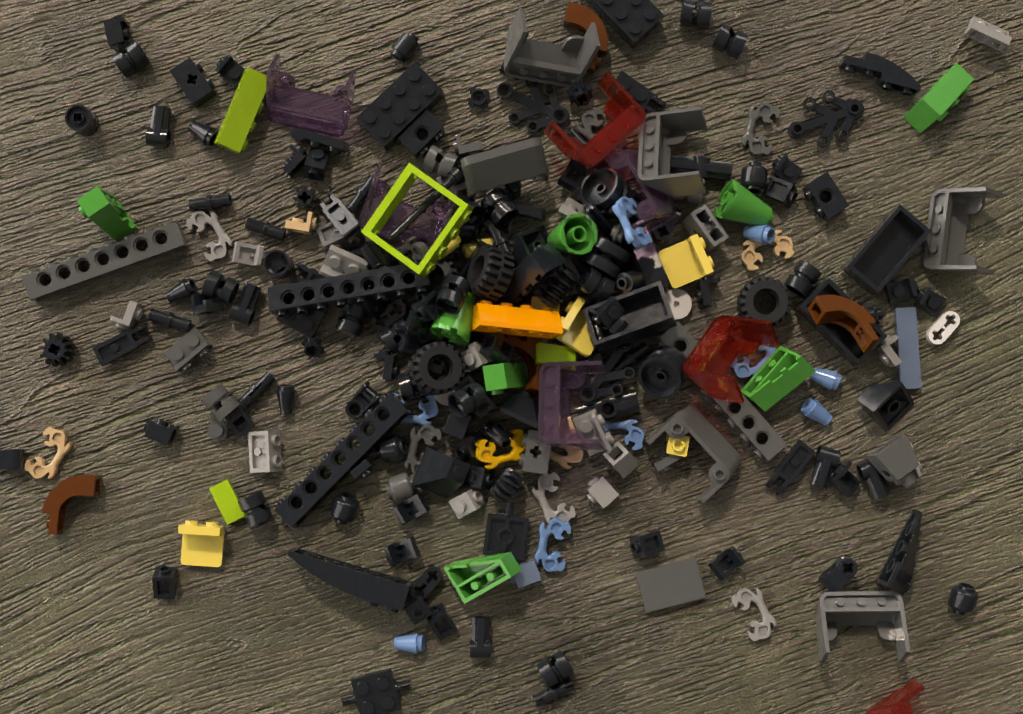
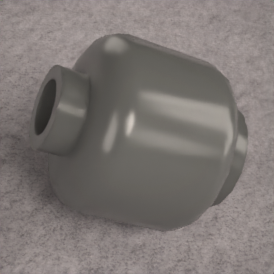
(400, 487)

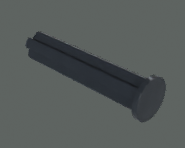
(599, 219)

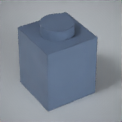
(528, 574)

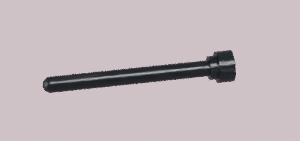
(454, 177)

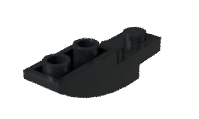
(888, 74)

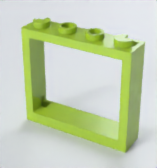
(391, 202)

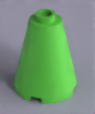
(742, 206)
(574, 235)
(456, 326)

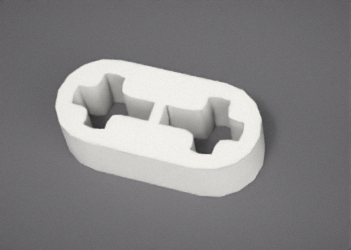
(946, 330)

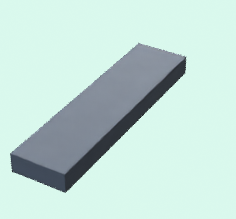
(908, 347)

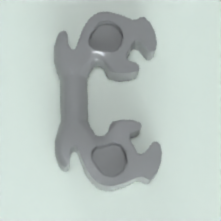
(201, 219)
(545, 482)
(761, 629)

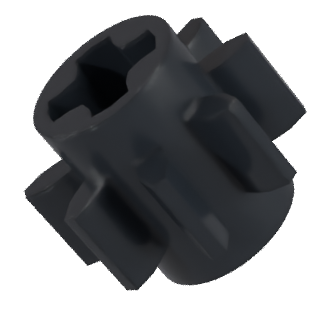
(580, 93)
(302, 194)

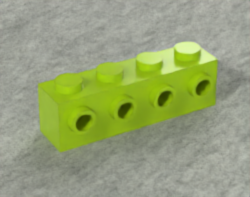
(242, 111)

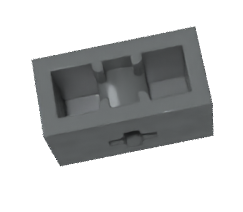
(706, 226)
(531, 463)

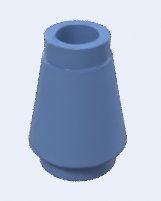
(762, 234)
(826, 378)
(815, 411)
(410, 643)

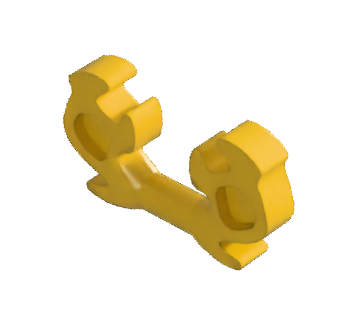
(485, 453)

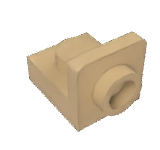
(298, 225)

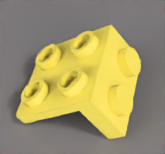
(686, 261)
(575, 329)
(202, 543)

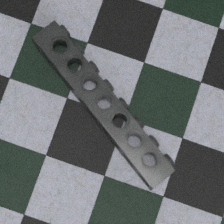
(35, 279)
(773, 442)

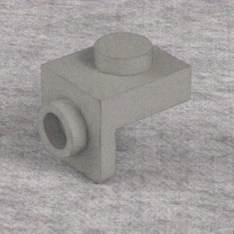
(248, 254)
(130, 317)
(887, 354)
(467, 502)

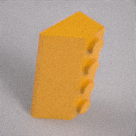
(516, 321)

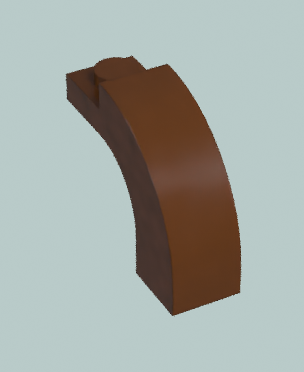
(580, 18)
(847, 314)
(527, 350)
(63, 493)

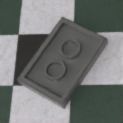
(670, 584)

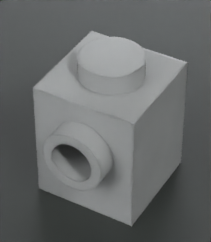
(474, 359)
(621, 459)
(601, 491)

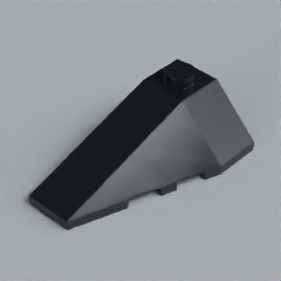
(645, 261)
(900, 563)

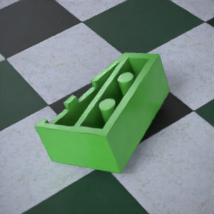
(939, 98)
(107, 213)
(504, 377)
(777, 378)
(481, 574)

